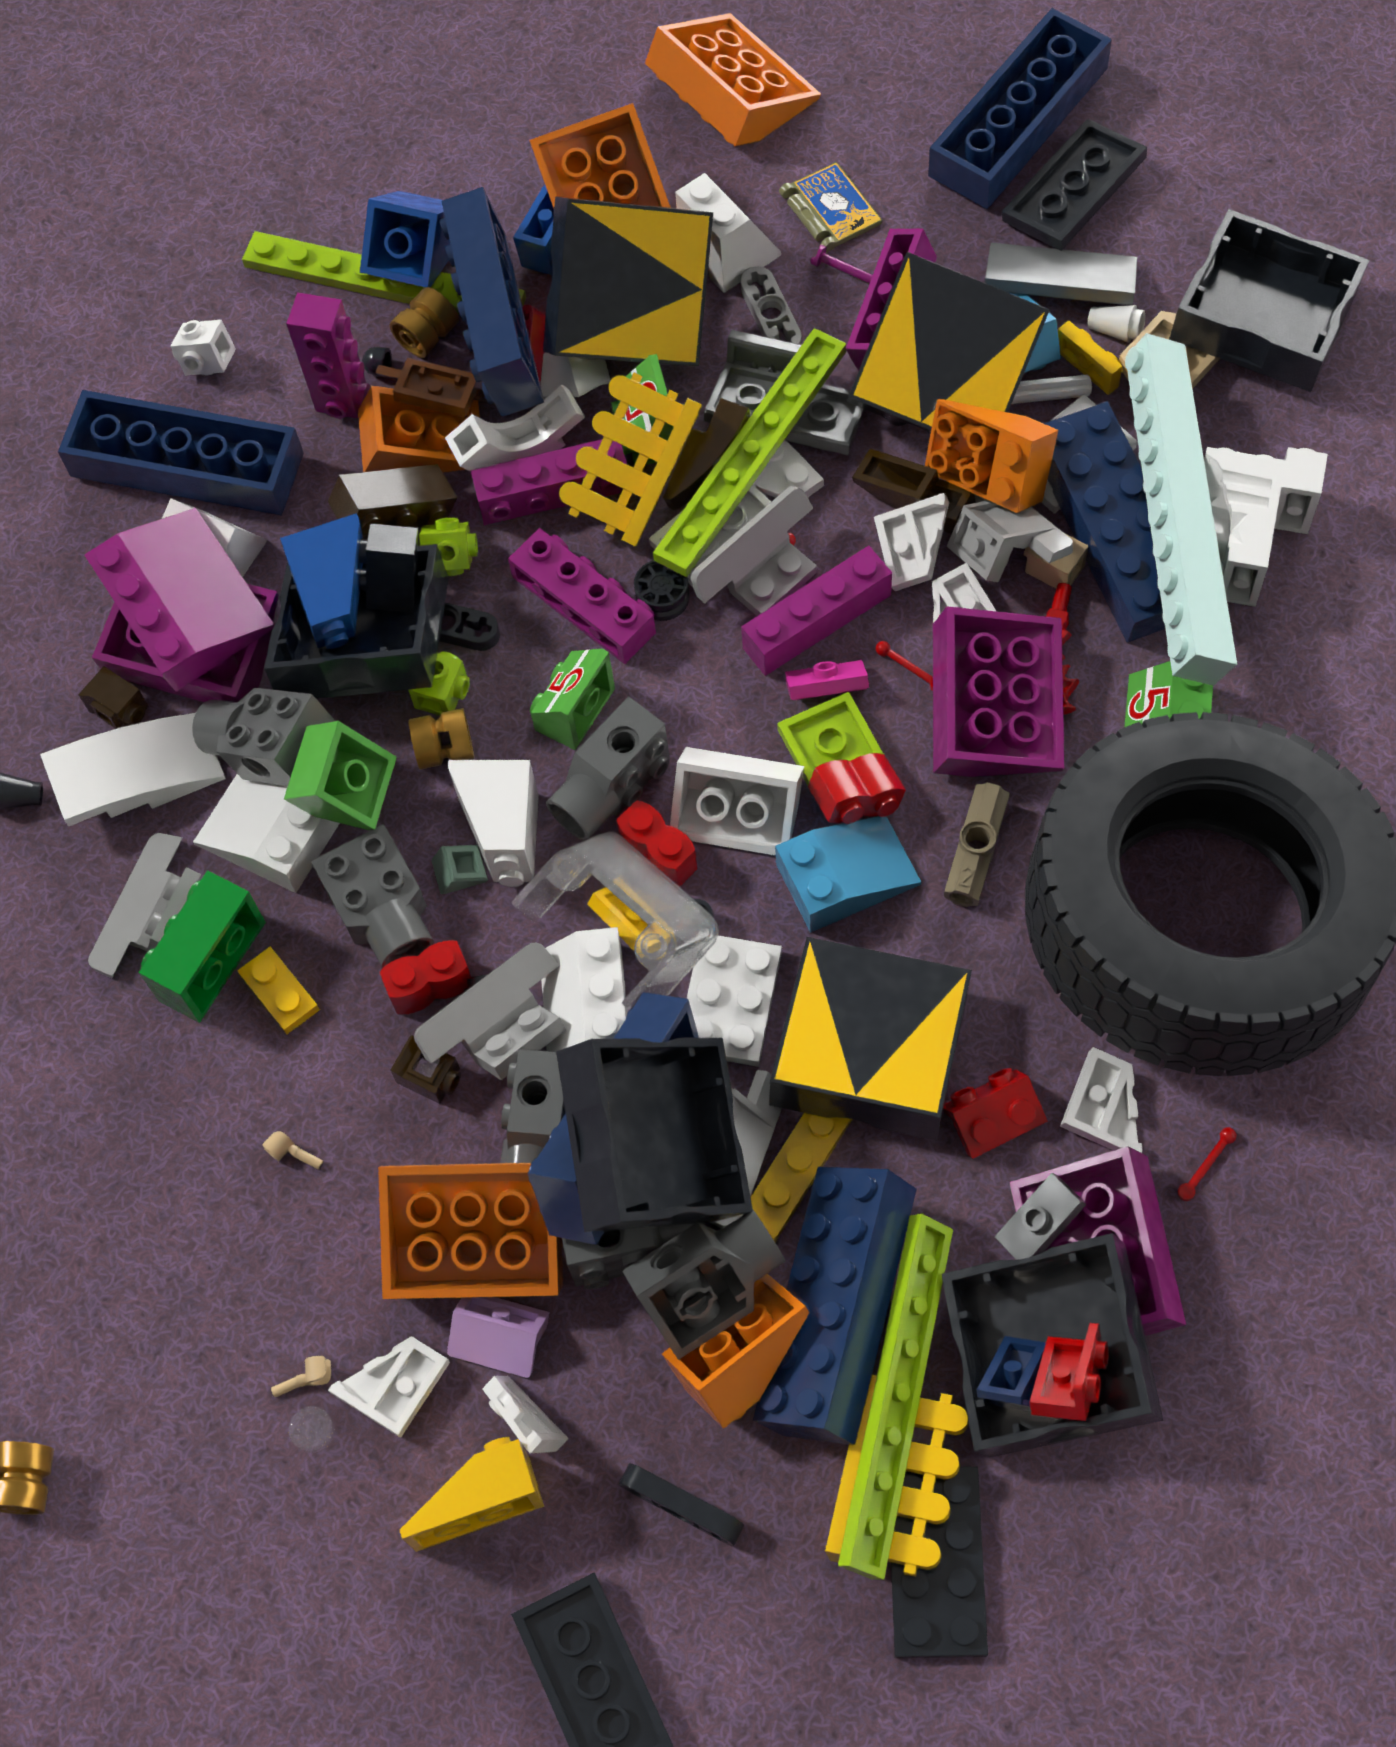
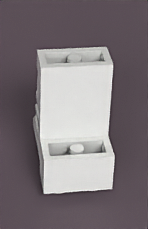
(1250, 500)

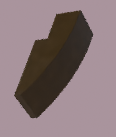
(704, 451)
(907, 482)

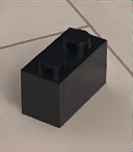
(390, 567)

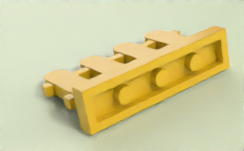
(646, 443)
(916, 1504)

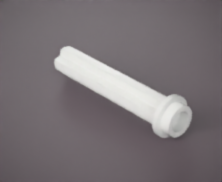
(1053, 389)

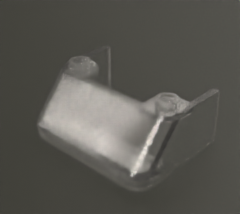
(677, 926)

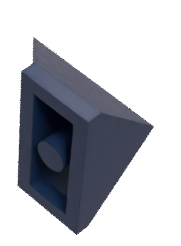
(1012, 1374)

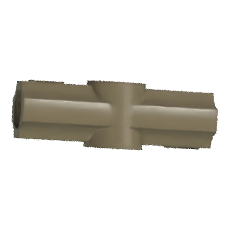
(971, 864)

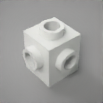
(203, 347)

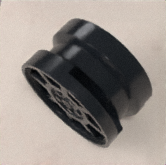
(662, 590)

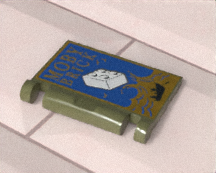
(830, 206)

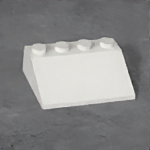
(265, 833)

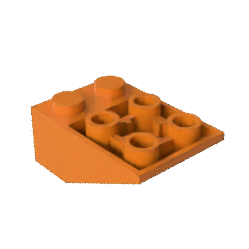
(991, 453)

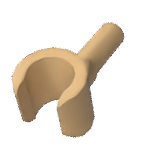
(279, 1144)
(316, 1373)

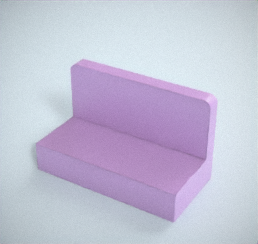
(496, 1334)

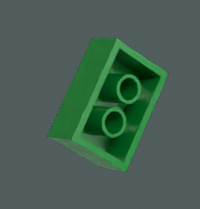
(202, 946)

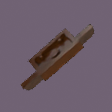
(434, 387)

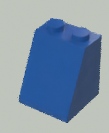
(404, 238)
(327, 577)

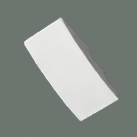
(129, 768)

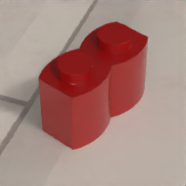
(856, 788)
(660, 843)
(418, 980)

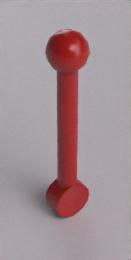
(883, 649)
(1187, 1190)

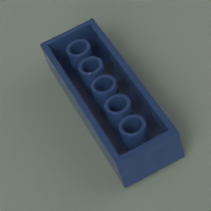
(1019, 108)
(490, 303)
(181, 452)
(1107, 509)
(553, 1172)
(846, 1282)

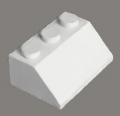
(735, 800)
(586, 987)

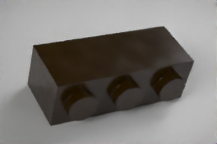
(394, 497)

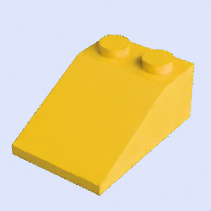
(480, 1494)

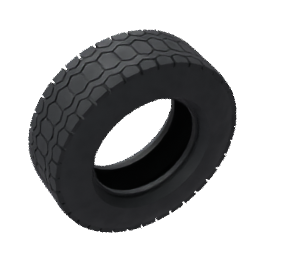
(1192, 1003)

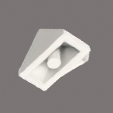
(574, 373)

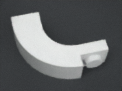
(537, 432)

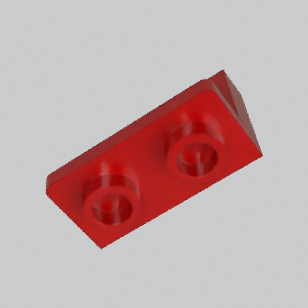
(995, 1111)
(1069, 1376)

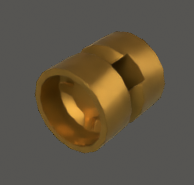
(425, 321)
(427, 739)
(21, 1477)

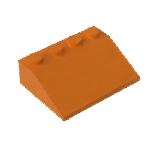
(729, 77)
(601, 161)
(464, 1233)

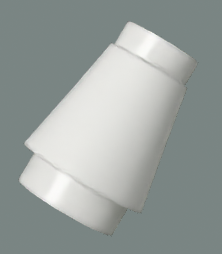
(1117, 321)

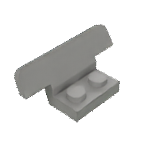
(989, 532)
(759, 559)
(144, 905)
(496, 1015)
(754, 1127)

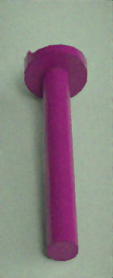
(821, 256)

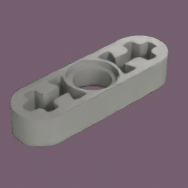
(772, 298)

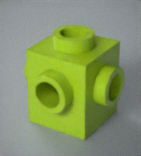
(453, 534)
(448, 686)

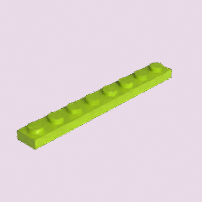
(335, 269)
(749, 453)
(895, 1399)

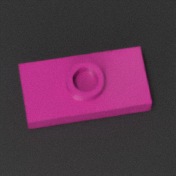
(826, 679)

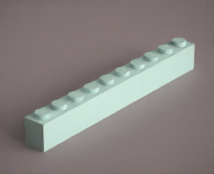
(1180, 511)

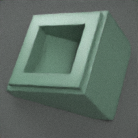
(458, 867)

